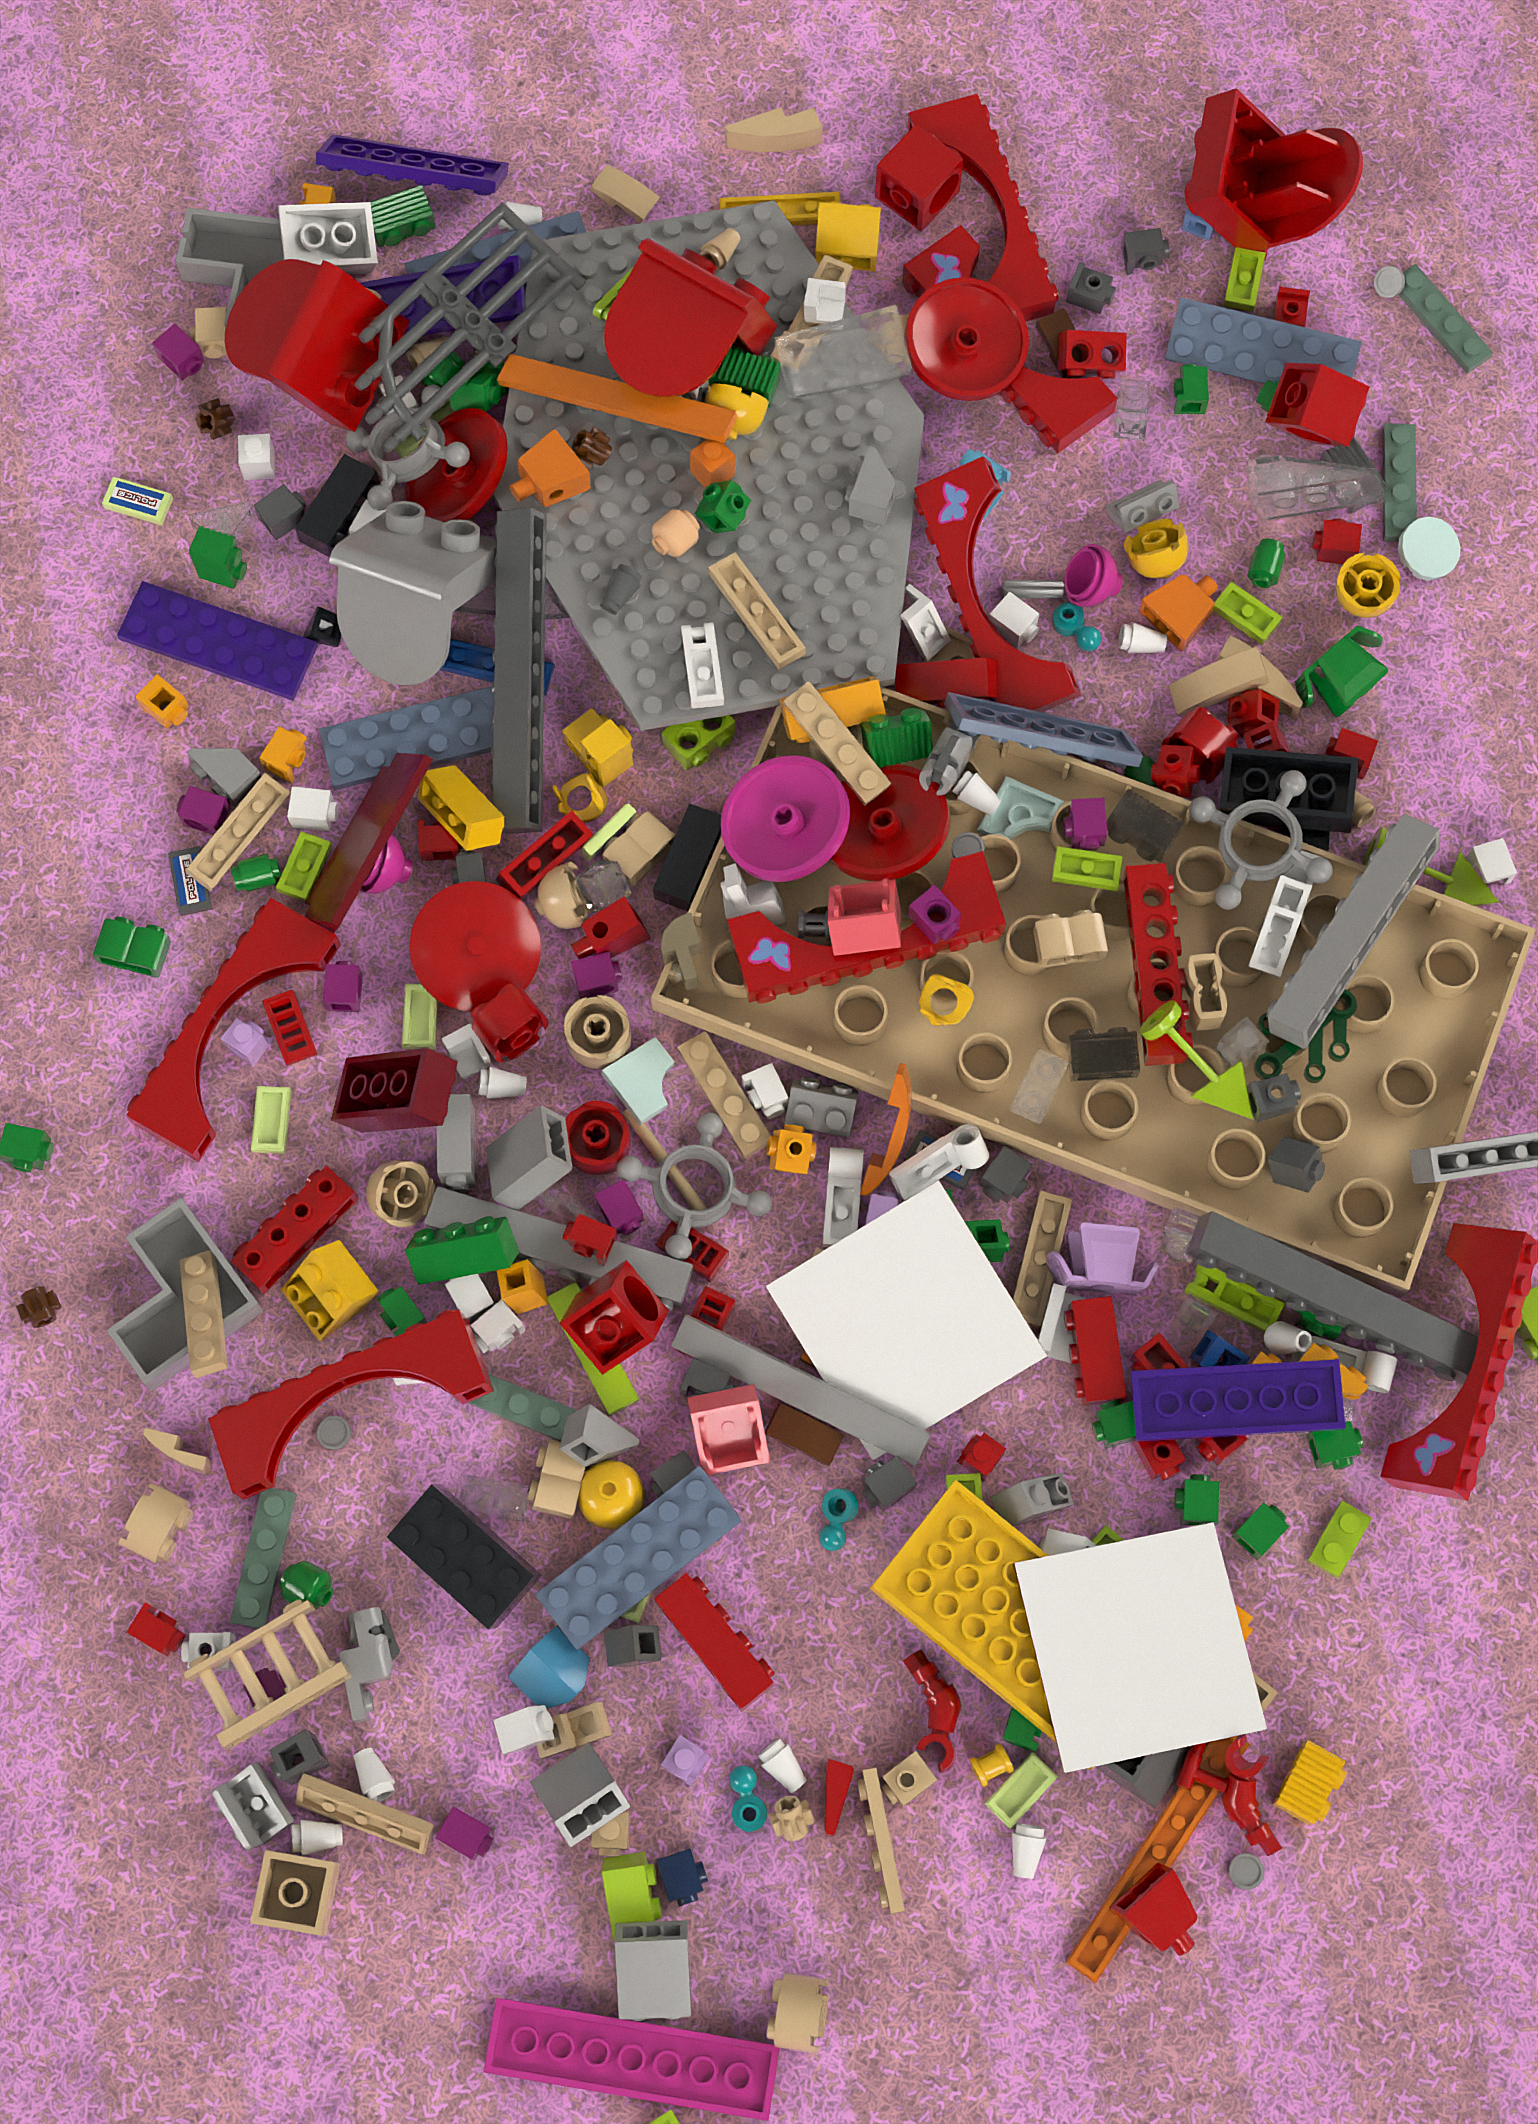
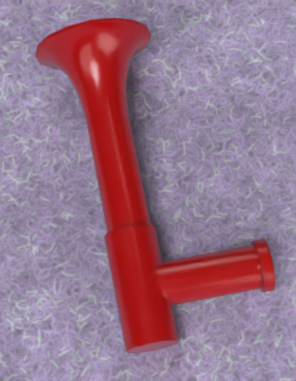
(1191, 1772)

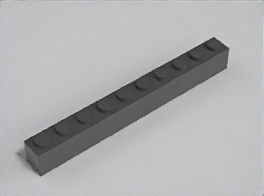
(519, 669)
(1333, 1297)

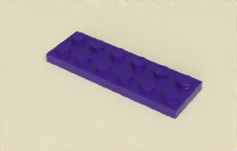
(412, 163)
(393, 287)
(217, 640)
(1237, 1400)

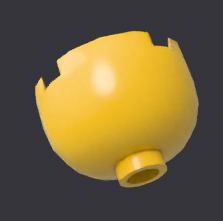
(749, 409)
(1157, 548)
(1367, 585)
(611, 1494)

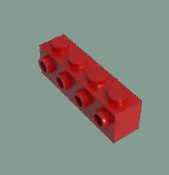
(294, 1229)
(1159, 1355)
(714, 1641)

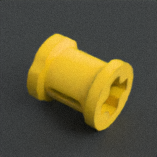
(991, 1765)

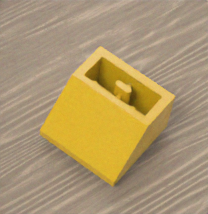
(849, 234)
(329, 1289)

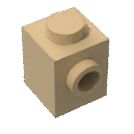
(210, 331)
(907, 1780)
(612, 1836)

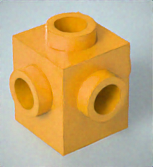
(780, 1156)

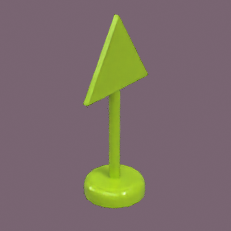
(1462, 883)
(1223, 1091)

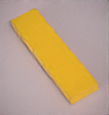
(797, 208)

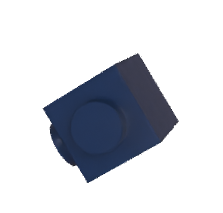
(682, 1877)

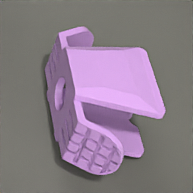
(1104, 1256)

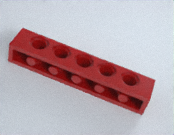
(1154, 881)

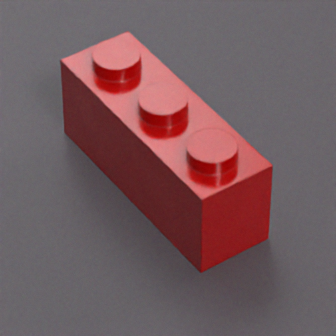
(934, 679)
(546, 853)
(1095, 1351)

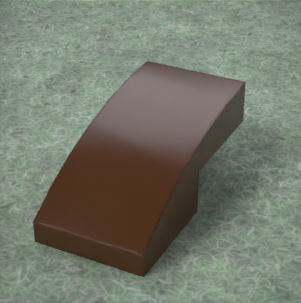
(1049, 328)
(804, 1434)

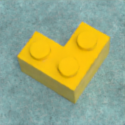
(600, 745)

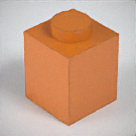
(712, 462)

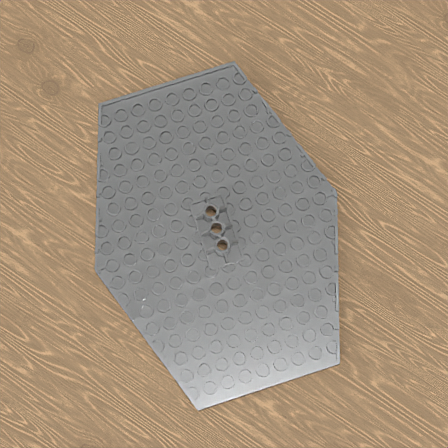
(822, 569)

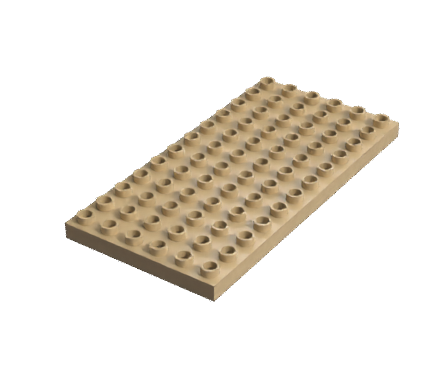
(1417, 1042)

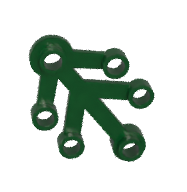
(1315, 1046)

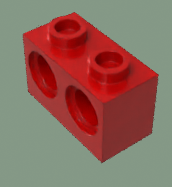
(1091, 345)

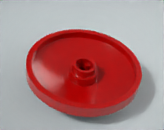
(966, 339)
(462, 491)
(894, 830)
(473, 944)

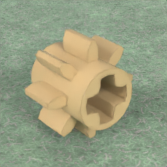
(791, 1818)

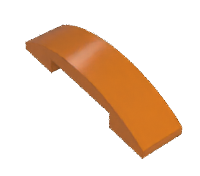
(881, 1165)

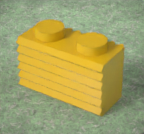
(1310, 1783)

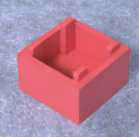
(864, 917)
(728, 1429)

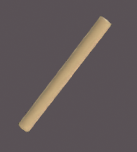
(659, 1154)

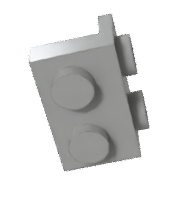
(1144, 505)
(821, 1106)
(252, 1807)

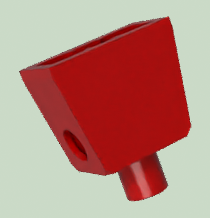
(611, 931)
(1158, 1910)

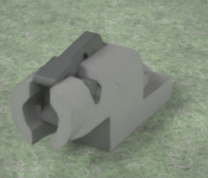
(948, 759)
(369, 1659)

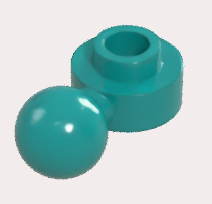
(1087, 637)
(832, 1536)
(743, 1781)

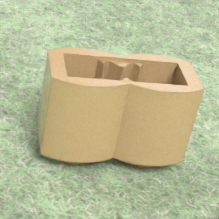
(639, 847)
(1070, 939)
(1203, 987)
(558, 1482)

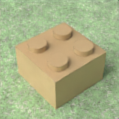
(295, 1893)

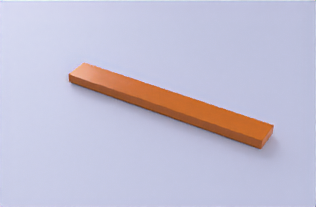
(616, 398)
(1161, 1845)

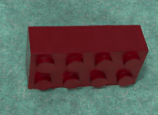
(394, 1090)

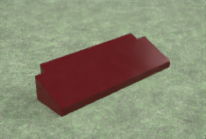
(365, 839)

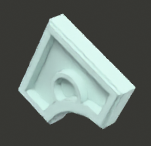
(1020, 810)
(639, 1079)

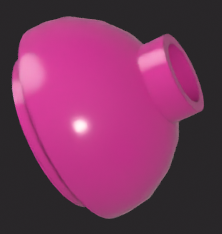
(1092, 576)
(388, 869)

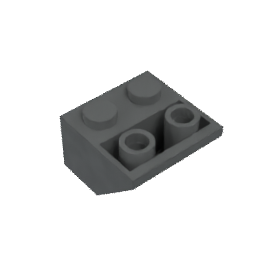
(1147, 1775)

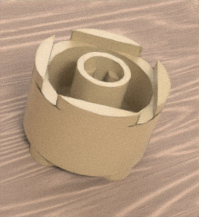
(597, 1014)
(156, 1524)
(799, 2012)

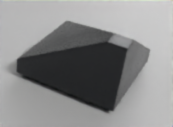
(323, 628)

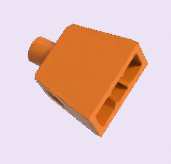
(550, 472)
(1180, 608)

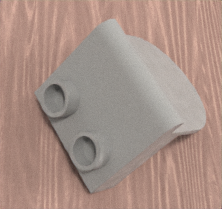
(401, 586)

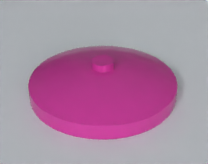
(785, 818)

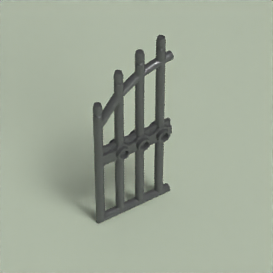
(462, 316)

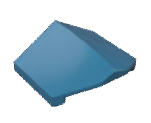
(552, 1670)

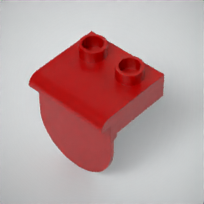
(1267, 184)
(680, 321)
(301, 333)

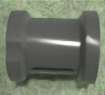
(813, 925)

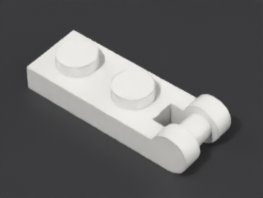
(702, 666)

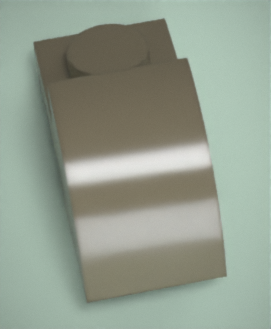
(679, 944)

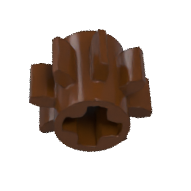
(215, 418)
(592, 447)
(38, 1307)

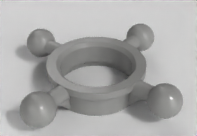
(414, 464)
(1229, 895)
(679, 1246)

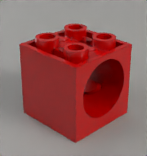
(918, 177)
(1317, 404)
(614, 1317)

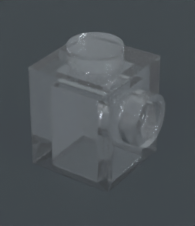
(603, 884)
(1243, 1043)

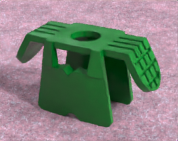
(1348, 672)

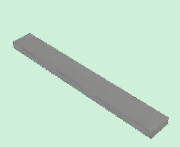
(801, 1390)

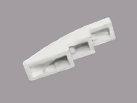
(1282, 921)

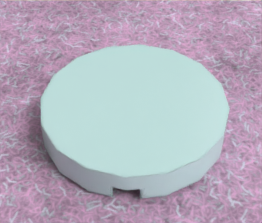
(1429, 548)

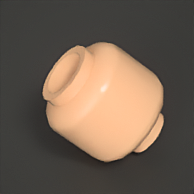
(675, 533)

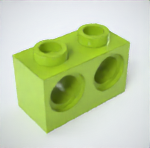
(705, 739)

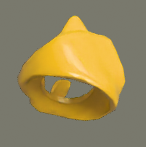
(598, 795)
(962, 992)

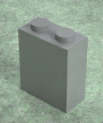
(458, 1145)
(529, 1158)
(579, 1794)
(653, 1970)

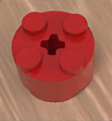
(1209, 740)
(508, 1023)
(594, 1119)

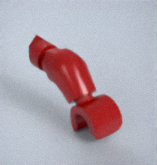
(943, 1706)
(1240, 1798)

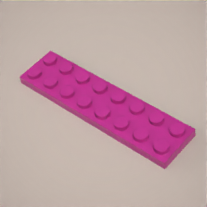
(632, 2059)

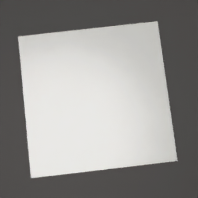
(908, 1314)
(1139, 1647)

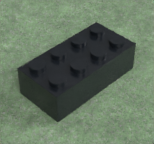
(1322, 806)
(464, 1556)

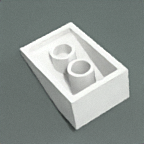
(330, 233)

